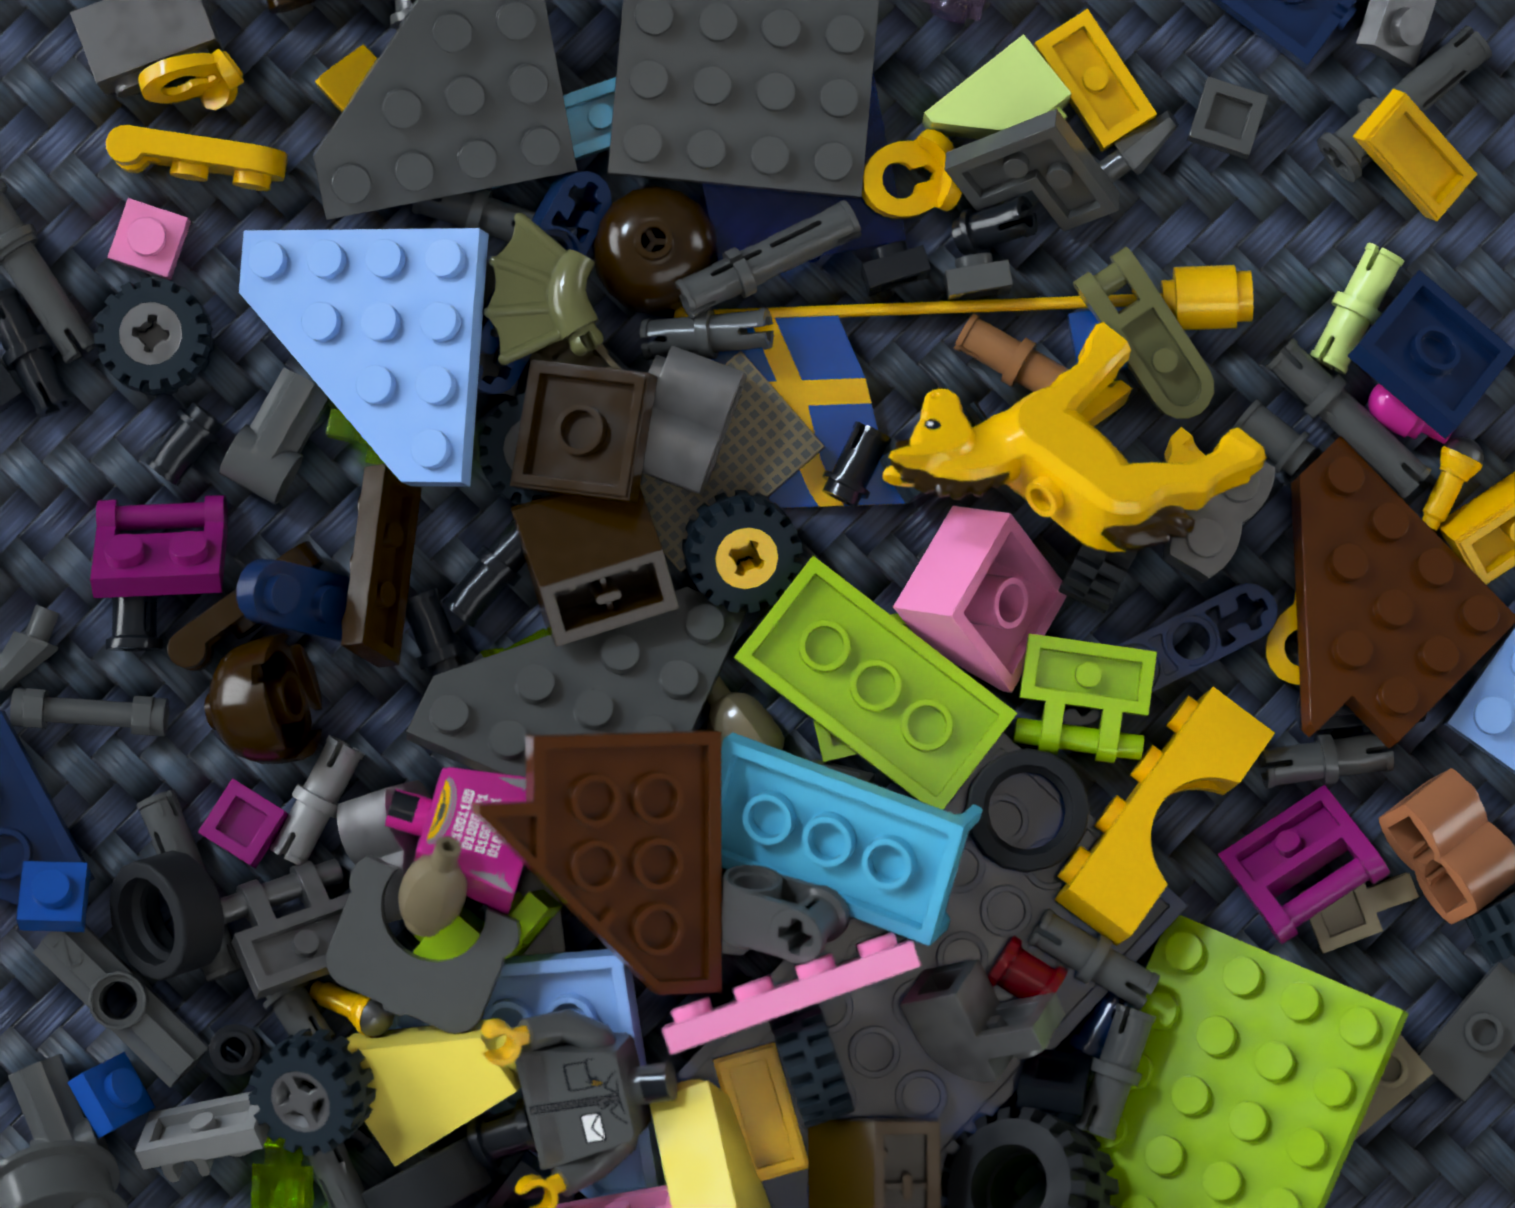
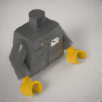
(580, 1095)

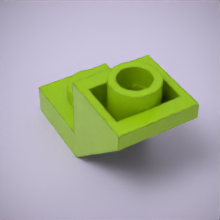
(534, 914)

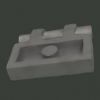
(295, 946)

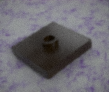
(584, 431)

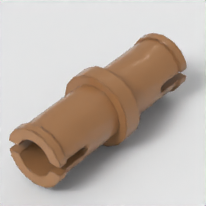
(1008, 356)

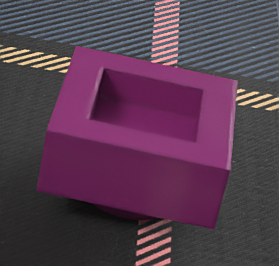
(243, 823)

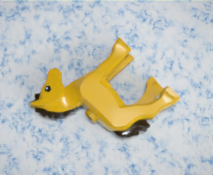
(1067, 467)

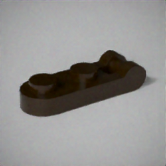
(194, 643)

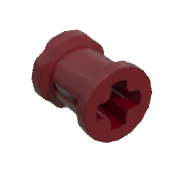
(1024, 973)

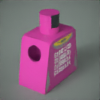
(484, 859)

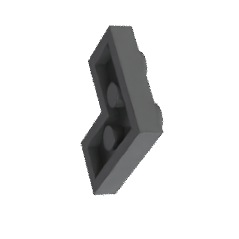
(1037, 157)

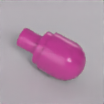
(1397, 416)

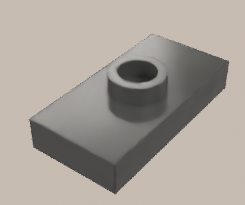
(1474, 1034)

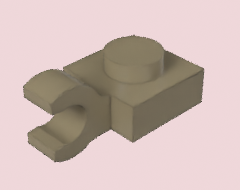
(1356, 913)

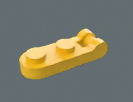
(196, 156)

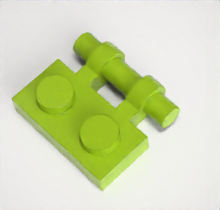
(1087, 677)

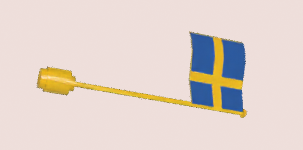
(827, 389)

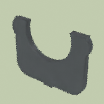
(375, 964)

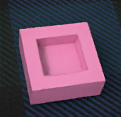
(149, 239)

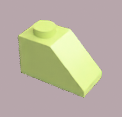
(1000, 95)

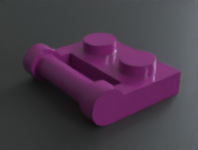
(159, 561)
(1294, 848)

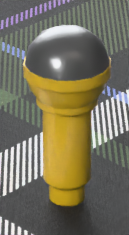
(1459, 461)
(363, 1012)

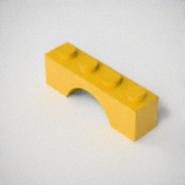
(1118, 876)

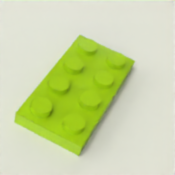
(875, 685)

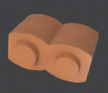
(1450, 846)

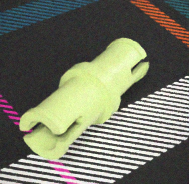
(1356, 307)

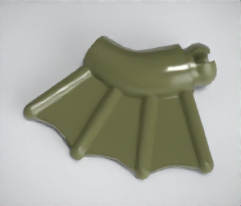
(541, 295)

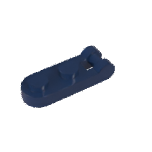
(293, 597)

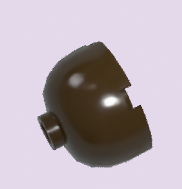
(647, 278)
(264, 701)

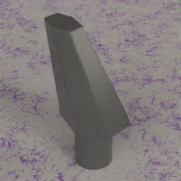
(1139, 147)
(28, 650)

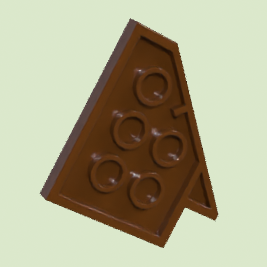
(1379, 601)
(628, 845)

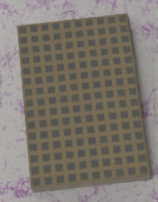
(758, 454)

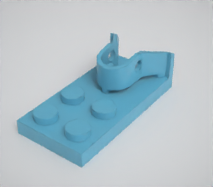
(821, 826)

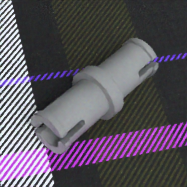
(316, 800)

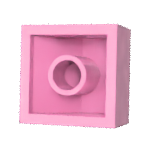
(981, 594)

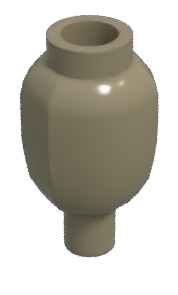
(741, 715)
(433, 889)

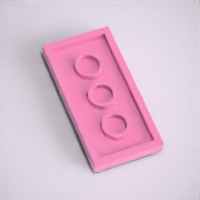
(762, 1001)

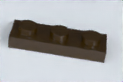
(381, 567)

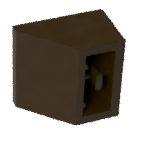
(593, 564)
(875, 1163)

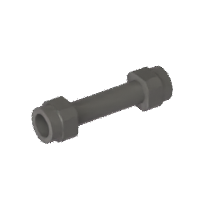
(36, 708)

